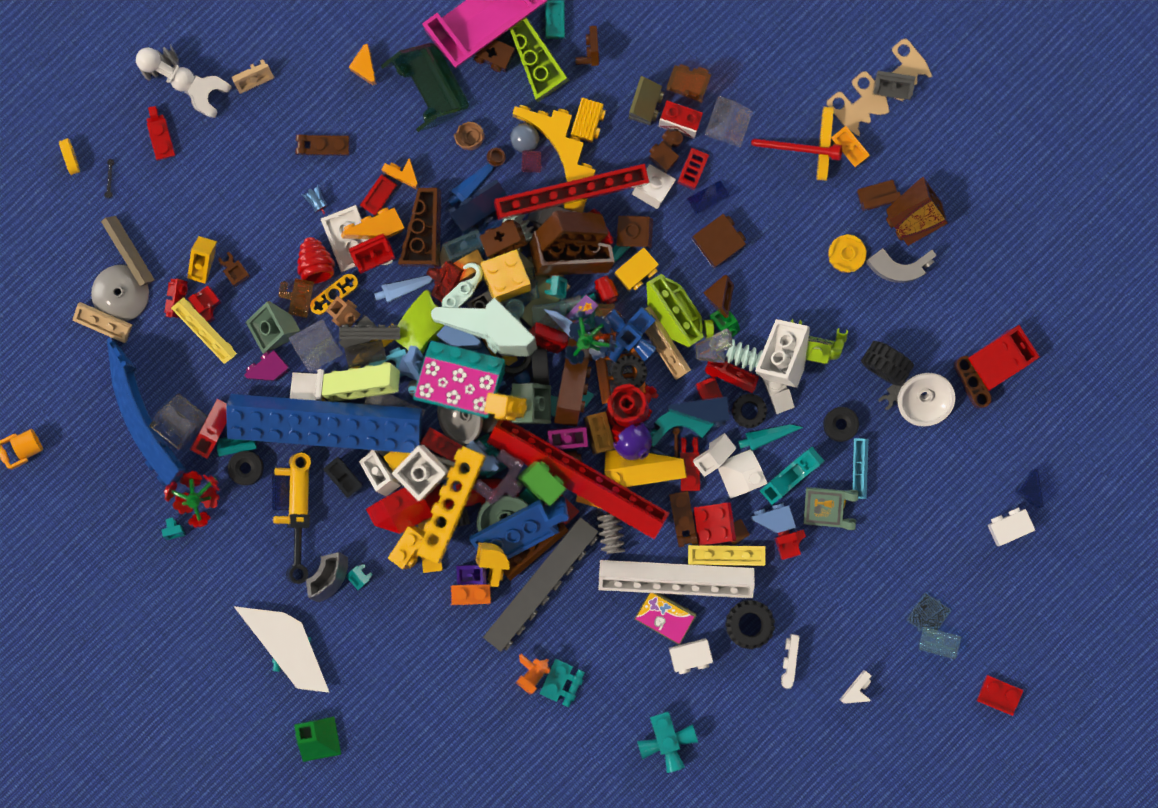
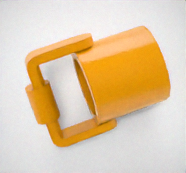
(24, 446)

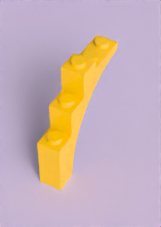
(569, 149)

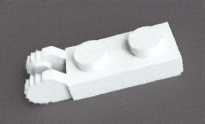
(789, 662)

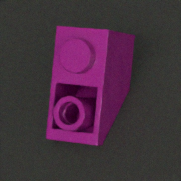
(268, 369)

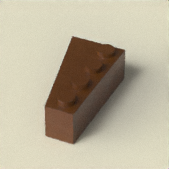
(424, 229)
(571, 259)
(572, 389)

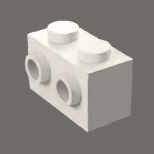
(1011, 526)
(690, 656)

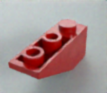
(210, 430)

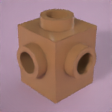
(343, 312)

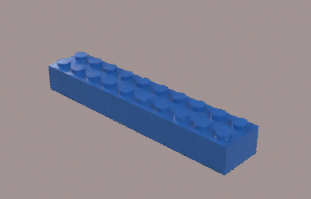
(324, 423)

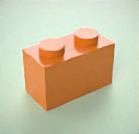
(470, 594)

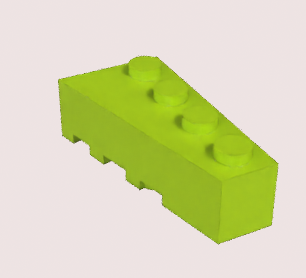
(540, 65)

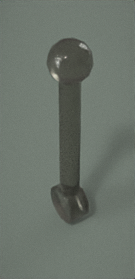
(108, 194)

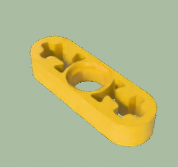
(334, 286)

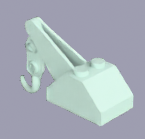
(494, 323)

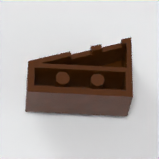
(571, 228)

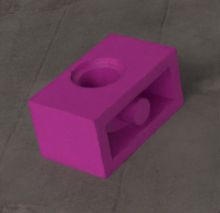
(568, 437)

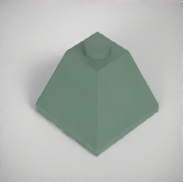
(271, 326)

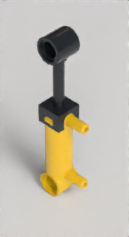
(298, 510)

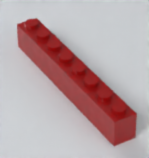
(571, 191)

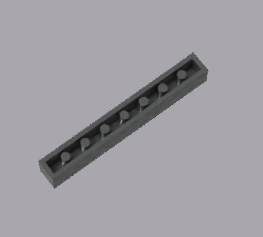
(540, 584)

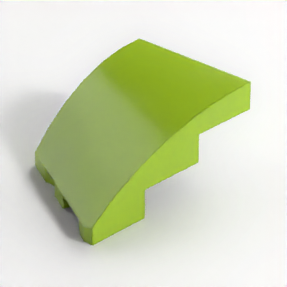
(417, 324)

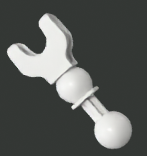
(183, 80)

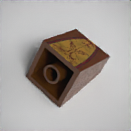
(916, 213)

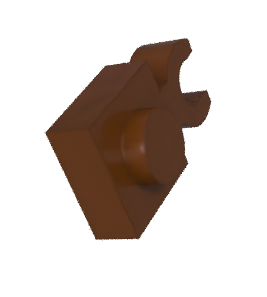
(235, 271)

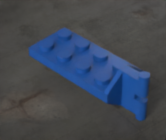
(524, 527)

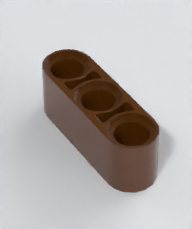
(972, 392)

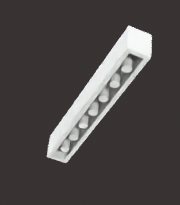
(676, 579)

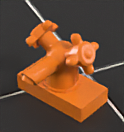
(533, 676)

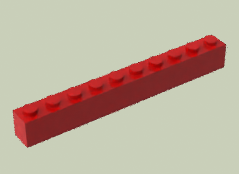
(580, 478)

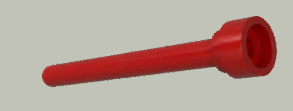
(834, 151)

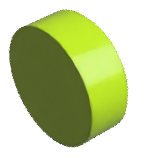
(708, 328)

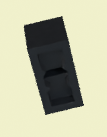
(343, 477)

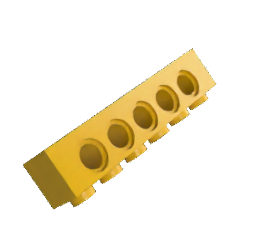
(460, 498)

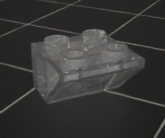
(729, 121)
(315, 345)
(178, 421)

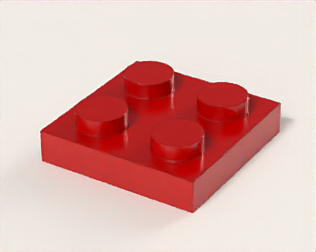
(714, 523)

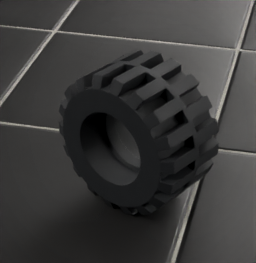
(887, 363)
(762, 612)

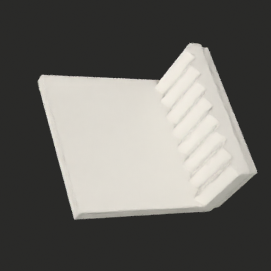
(656, 189)
(307, 386)

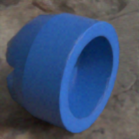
(523, 377)

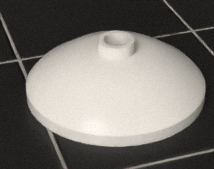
(928, 408)

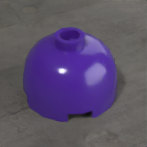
(634, 442)

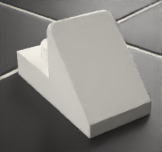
(779, 396)
(853, 692)

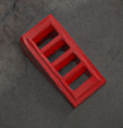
(688, 183)

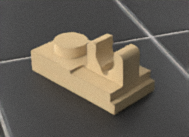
(252, 77)

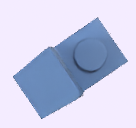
(412, 363)

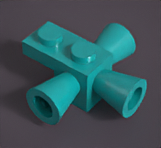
(667, 741)

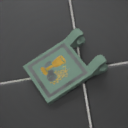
(826, 507)

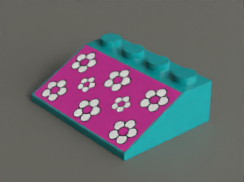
(458, 378)

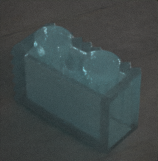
(463, 246)

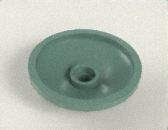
(493, 513)

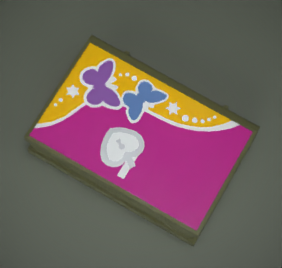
(665, 616)

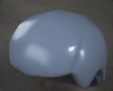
(524, 137)

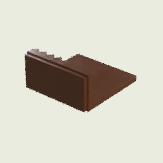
(635, 231)

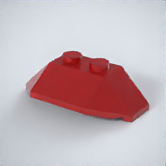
(402, 510)

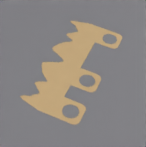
(858, 112)

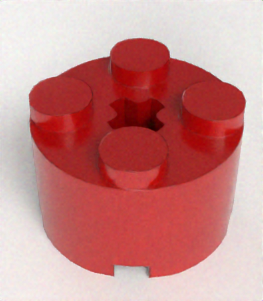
(618, 402)

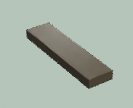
(127, 250)

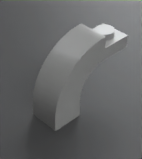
(898, 273)

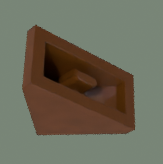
(721, 295)

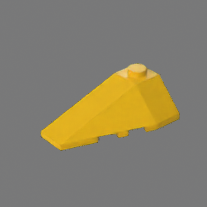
(643, 471)

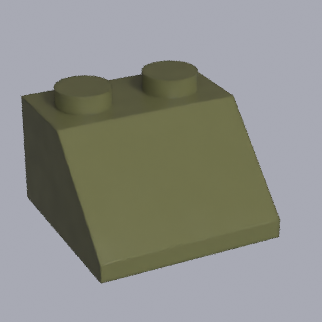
(645, 101)

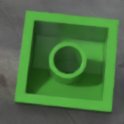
(541, 482)

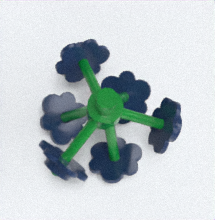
(580, 333)

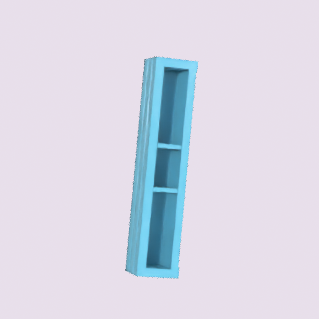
(860, 467)

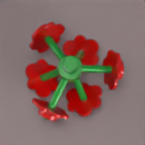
(186, 502)

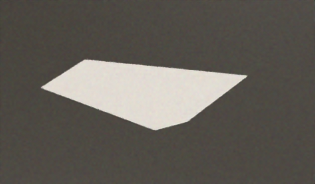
(288, 645)

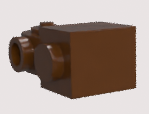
(663, 154)

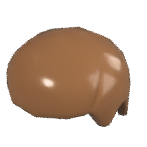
(469, 136)

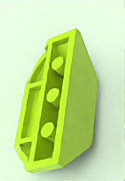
(674, 310)

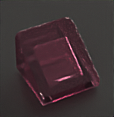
(531, 161)

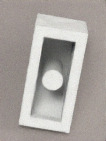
(379, 474)

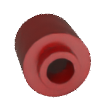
(606, 290)

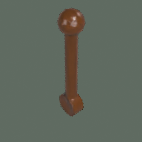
(676, 431)

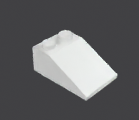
(784, 353)

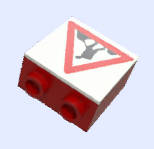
(680, 119)

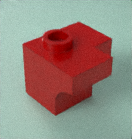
(205, 302)
(789, 543)

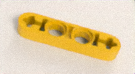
(825, 141)

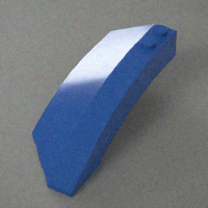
(137, 419)

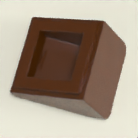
(740, 531)

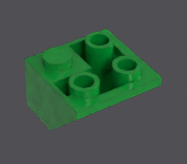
(317, 739)

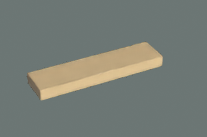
(666, 348)

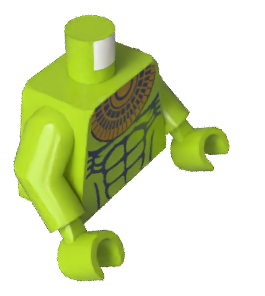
(825, 350)

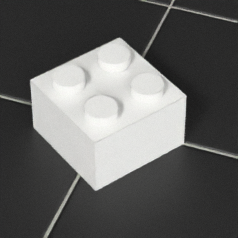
(420, 472)

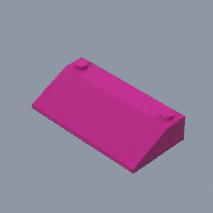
(476, 25)

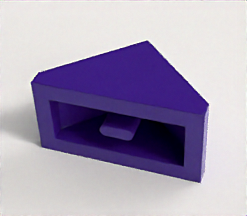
(471, 575)

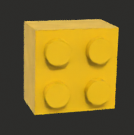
(505, 276)

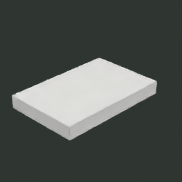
(334, 226)

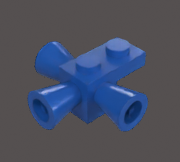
(630, 333)

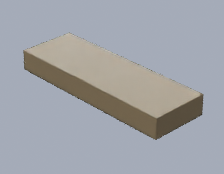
(102, 322)

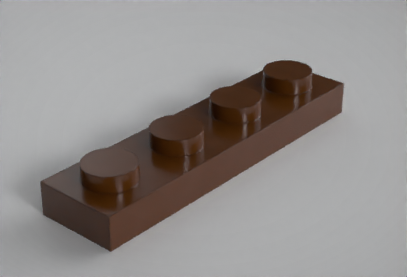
(524, 559)

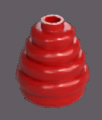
(314, 261)

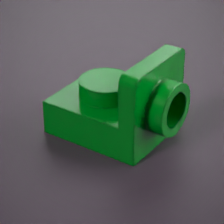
(724, 323)

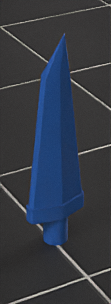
(468, 186)

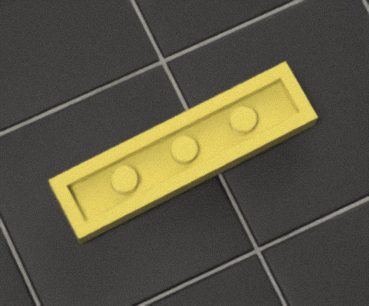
(203, 330)
(726, 555)

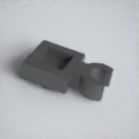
(893, 392)

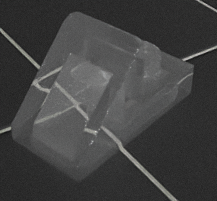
(713, 347)

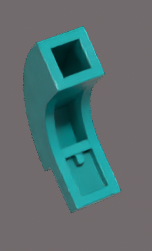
(671, 420)
(791, 475)

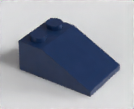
(708, 411)

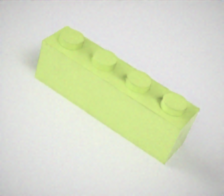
(360, 382)

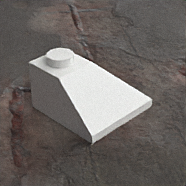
(742, 474)

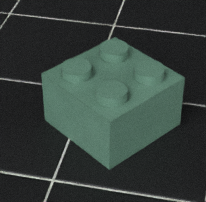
(537, 402)

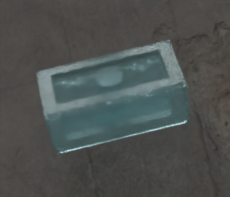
(939, 643)

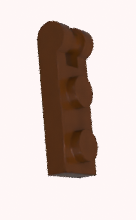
(323, 145)
(683, 518)

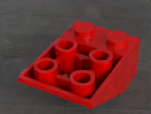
(1003, 357)

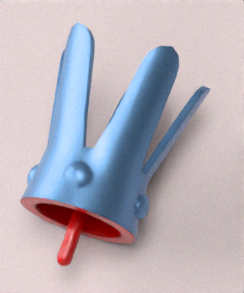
(315, 199)

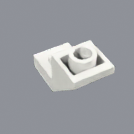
(717, 454)

